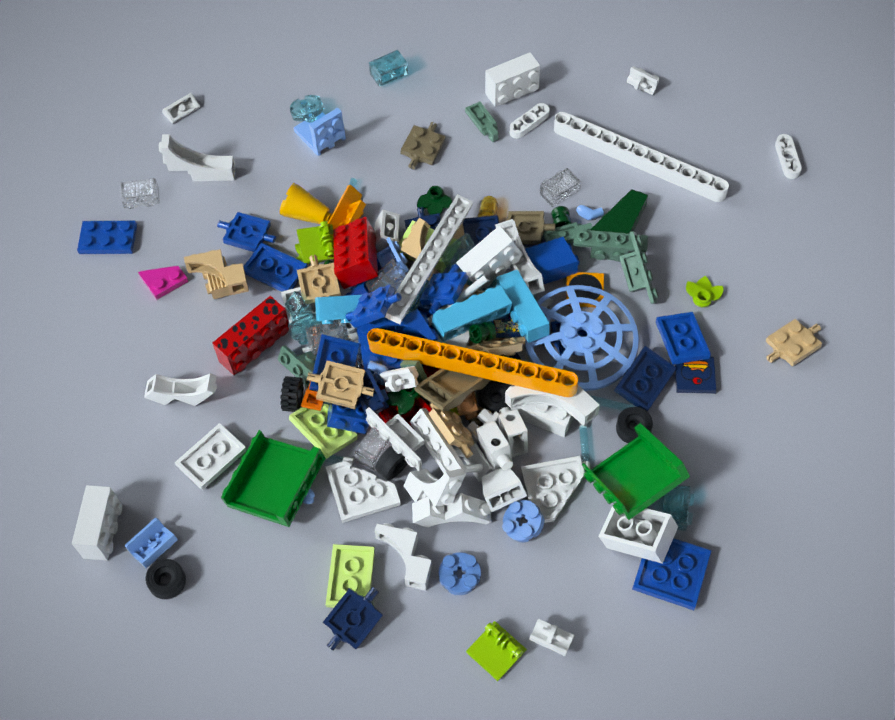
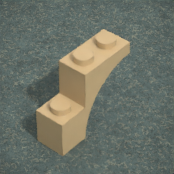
(416, 240)
(213, 263)

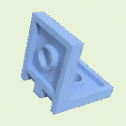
(322, 131)

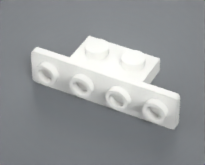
(400, 434)

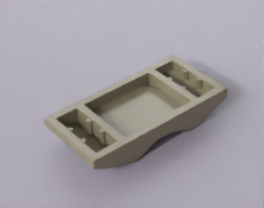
(449, 388)

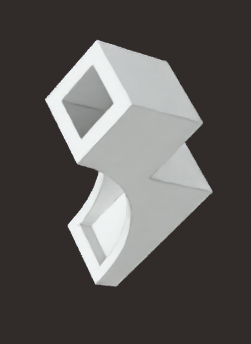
(191, 391)
(440, 491)
(463, 509)
(405, 542)

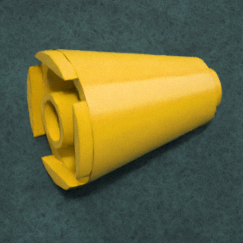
(303, 206)

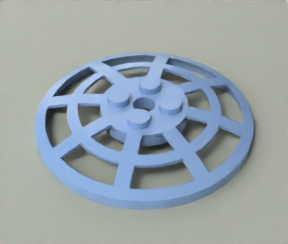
(592, 342)

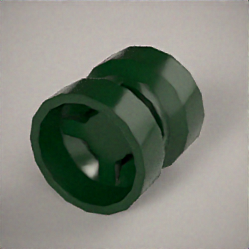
(561, 216)
(482, 332)

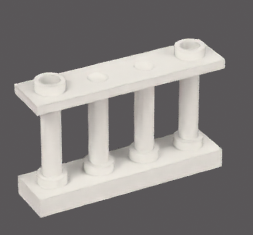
(443, 452)

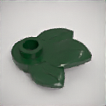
(433, 203)
(403, 399)

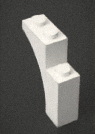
(199, 165)
(527, 270)
(579, 406)

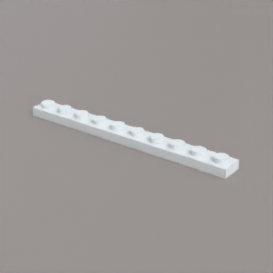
(429, 258)

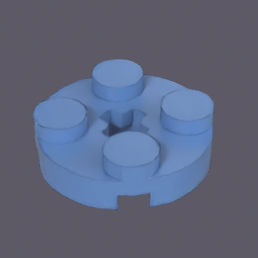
(528, 530)
(467, 564)

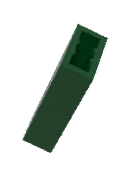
(624, 214)

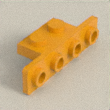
(348, 208)

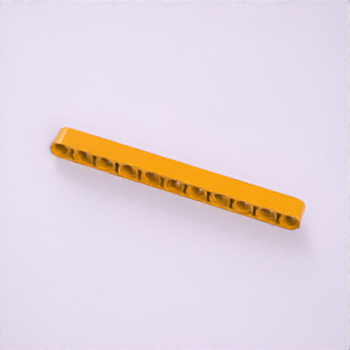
(424, 348)

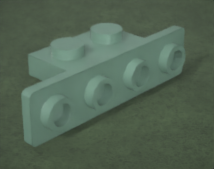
(607, 244)
(636, 271)
(297, 365)

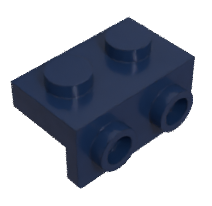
(379, 400)

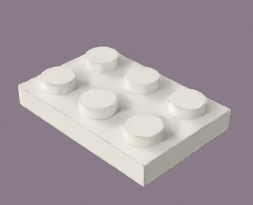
(210, 456)

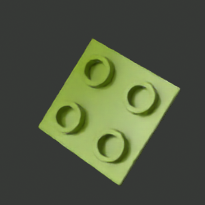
(317, 242)
(496, 650)

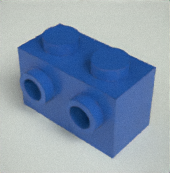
(347, 418)

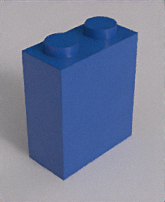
(554, 259)

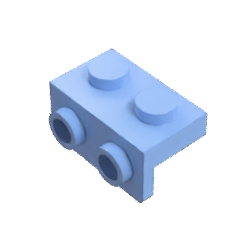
(392, 252)
(150, 543)

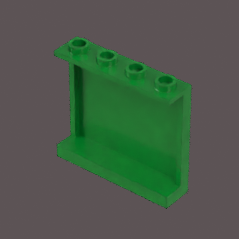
(637, 474)
(272, 479)

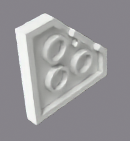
(552, 484)
(359, 491)

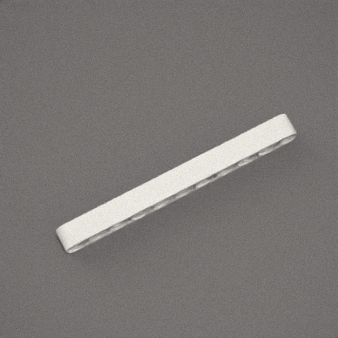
(641, 157)

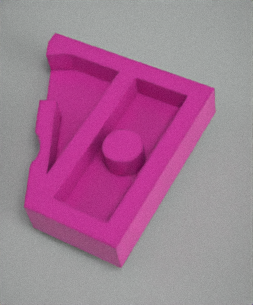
(163, 280)

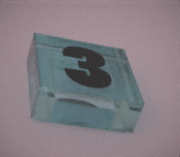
(295, 304)

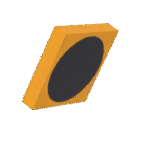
(587, 279)

